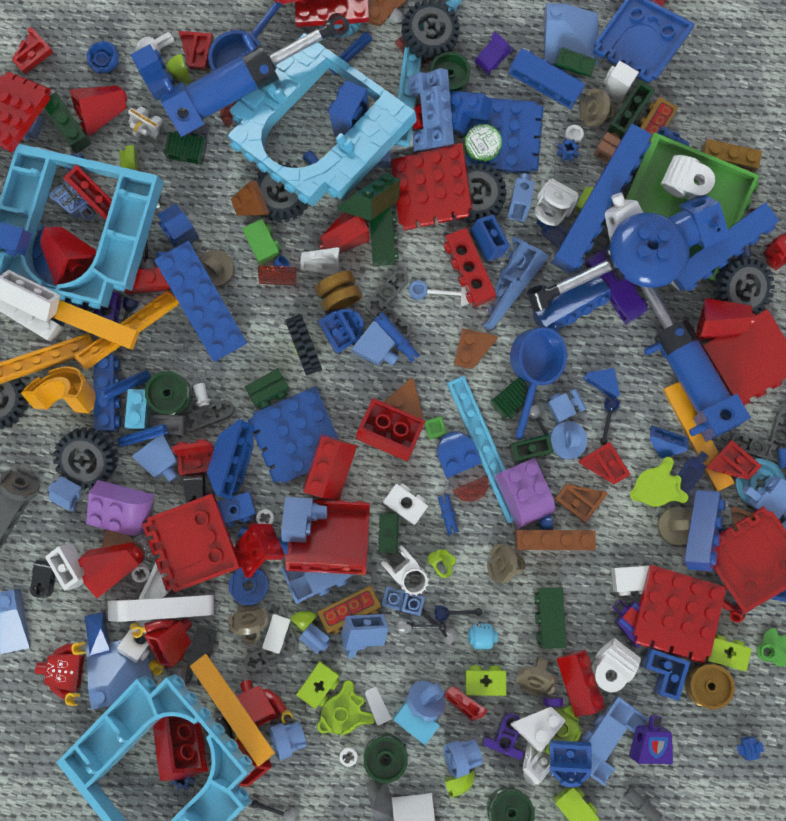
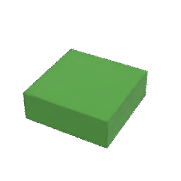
(435, 427)

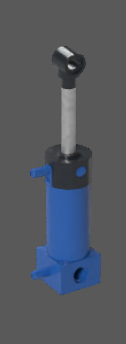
(235, 79)
(699, 220)
(695, 372)

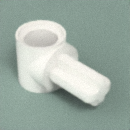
(158, 43)

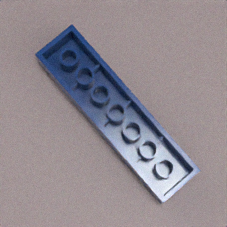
(613, 179)

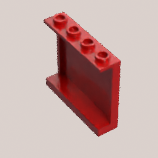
(750, 360)
(335, 542)

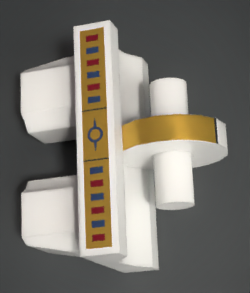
(143, 125)

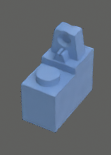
(771, 497)
(298, 518)
(363, 631)

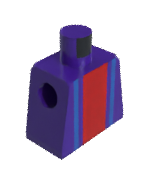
(626, 618)

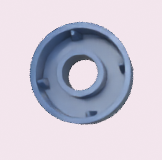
(287, 739)
(462, 757)

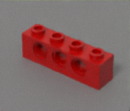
(462, 240)

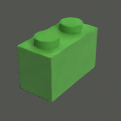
(261, 242)

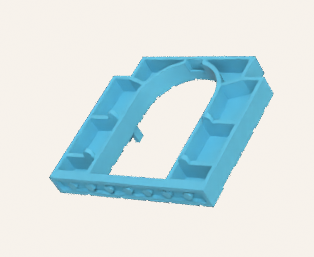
(354, 152)
(122, 236)
(132, 718)

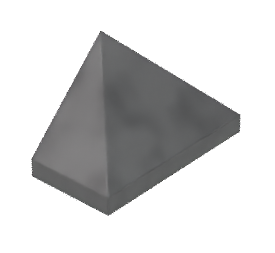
(380, 801)

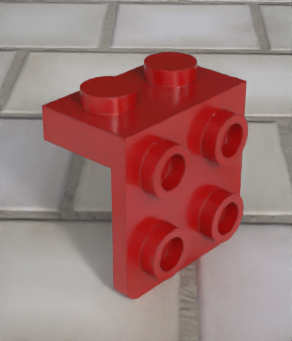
(776, 252)
(193, 457)
(256, 546)

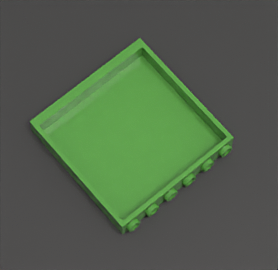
(731, 187)

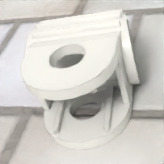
(681, 176)
(557, 201)
(403, 569)
(620, 661)

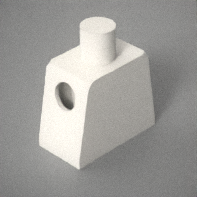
(620, 211)

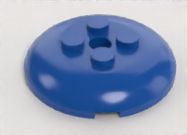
(641, 264)

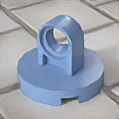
(568, 440)
(426, 700)

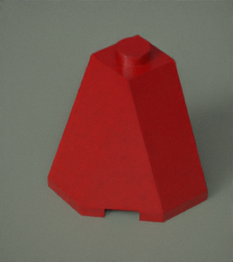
(97, 105)
(345, 233)
(65, 254)
(723, 319)
(108, 566)

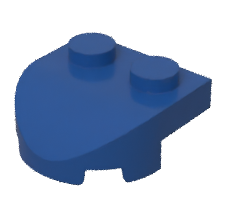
(341, 328)
(456, 453)
(570, 762)

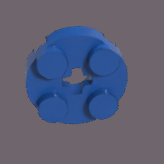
(240, 593)

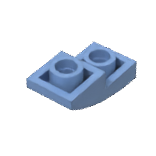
(402, 601)

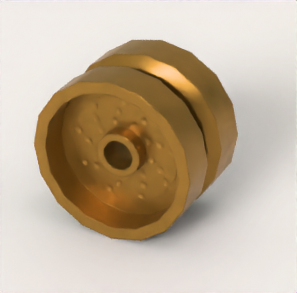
(338, 291)
(697, 686)

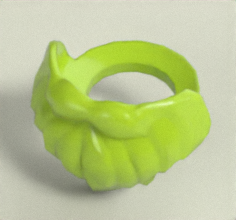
(442, 555)

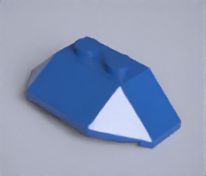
(231, 459)

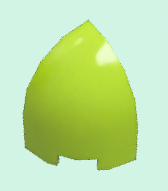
(178, 69)
(129, 157)
(303, 619)
(460, 785)

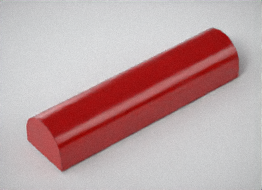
(89, 191)

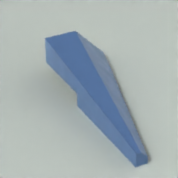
(522, 267)

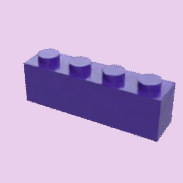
(622, 294)

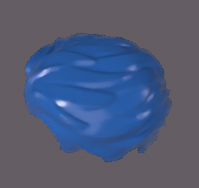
(103, 57)

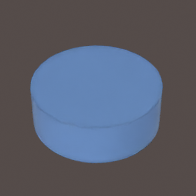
(418, 290)

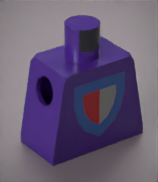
(652, 743)

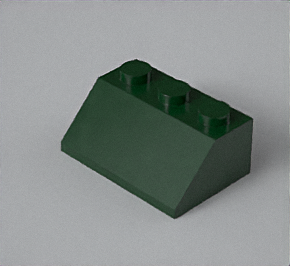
(373, 198)

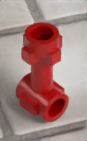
(737, 614)

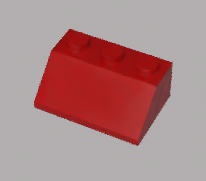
(390, 429)
(329, 467)
(179, 748)

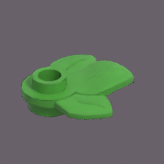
(776, 646)

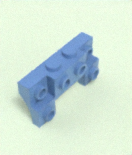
(436, 109)
(308, 584)
(606, 733)

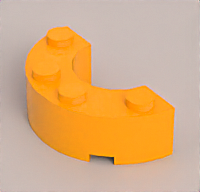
(61, 383)

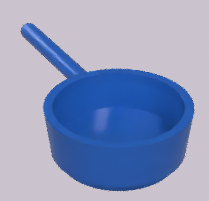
(231, 44)
(538, 358)

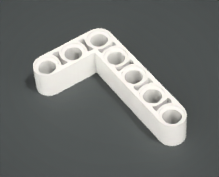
(160, 608)

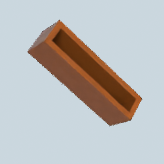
(555, 540)

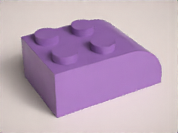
(526, 493)
(118, 508)

